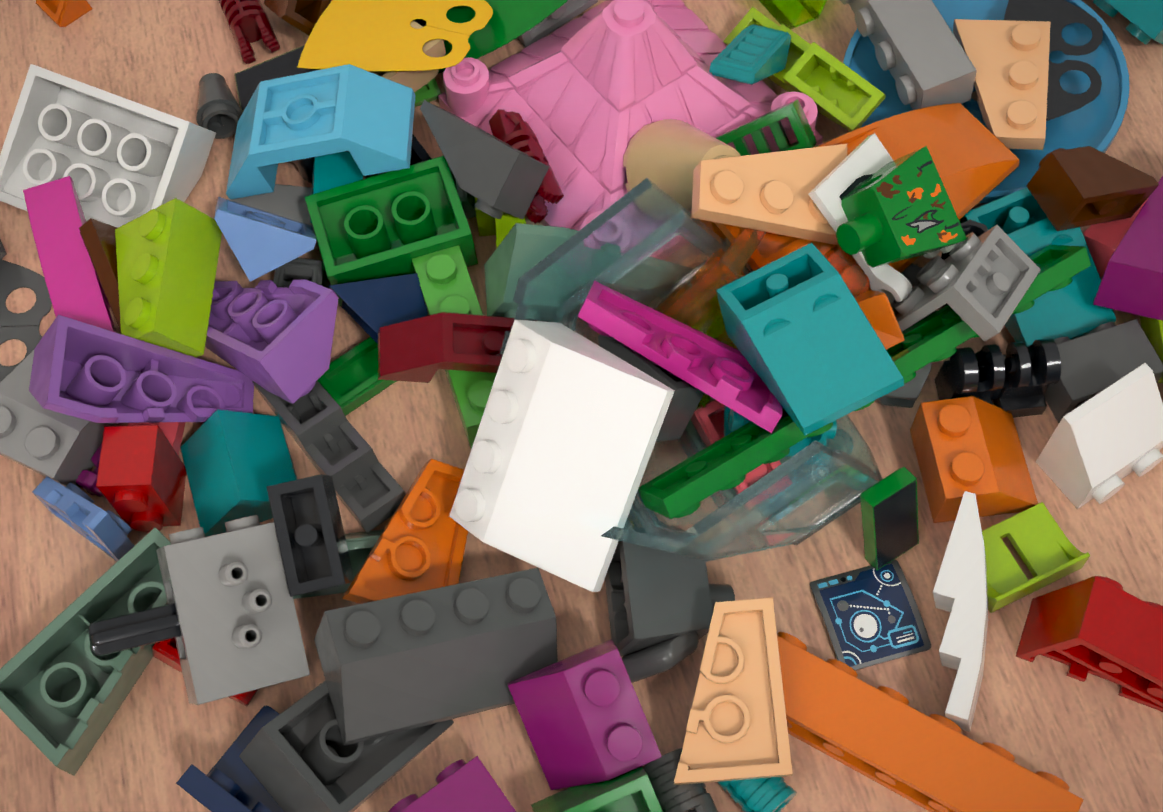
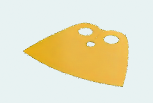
(380, 37)

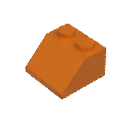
(970, 449)

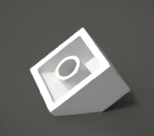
(1107, 439)

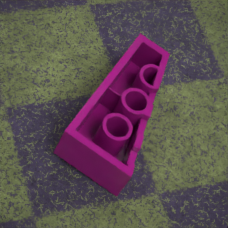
(1136, 268)

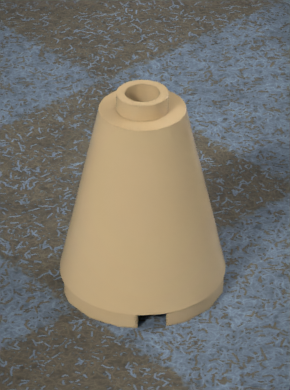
(668, 155)

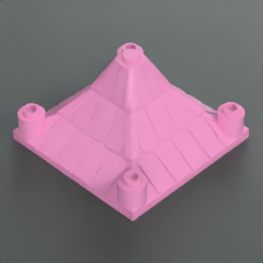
(604, 81)

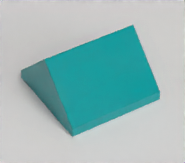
(233, 464)

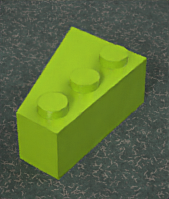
(168, 276)

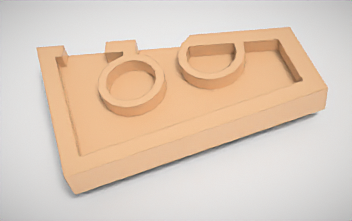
(1010, 77)
(767, 191)
(739, 701)

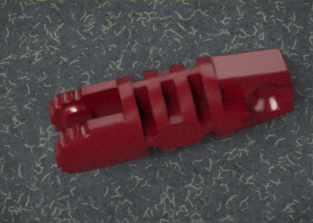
(249, 24)
(517, 133)

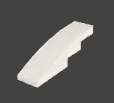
(963, 592)

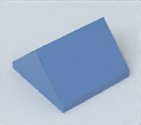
(262, 238)

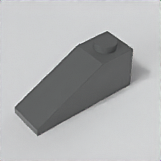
(485, 165)

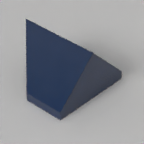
(382, 301)

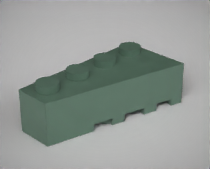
(58, 685)

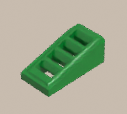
(798, 122)

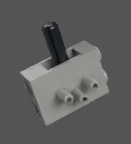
(224, 610)

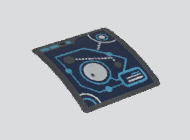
(871, 615)

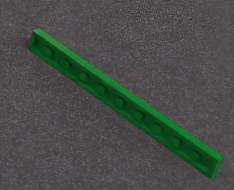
(930, 340)

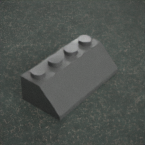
(434, 653)

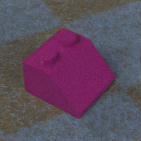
(584, 718)

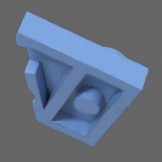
(92, 522)

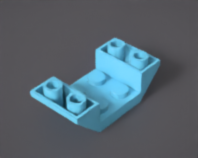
(318, 117)

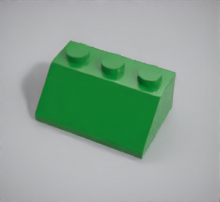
(387, 220)

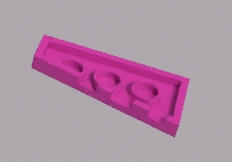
(683, 352)

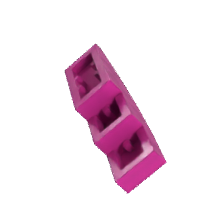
(65, 262)

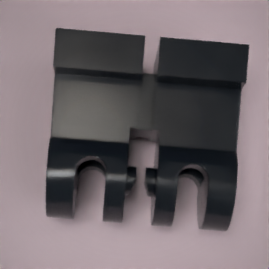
(1011, 380)

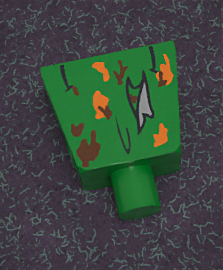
(899, 213)

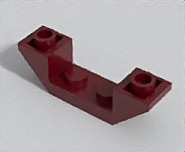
(440, 341)

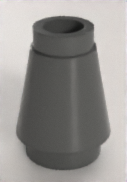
(217, 106)

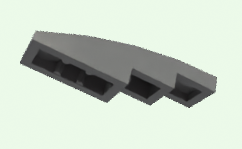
(340, 452)

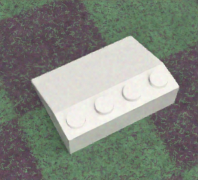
(111, 147)
(559, 452)

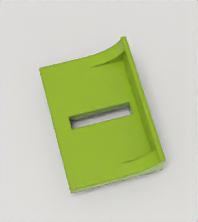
(1041, 548)

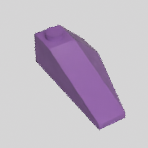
(274, 333)
(128, 380)

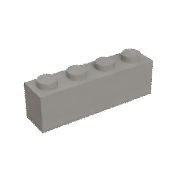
(916, 50)

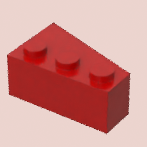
(1100, 633)

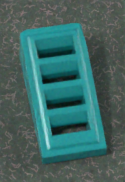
(753, 55)

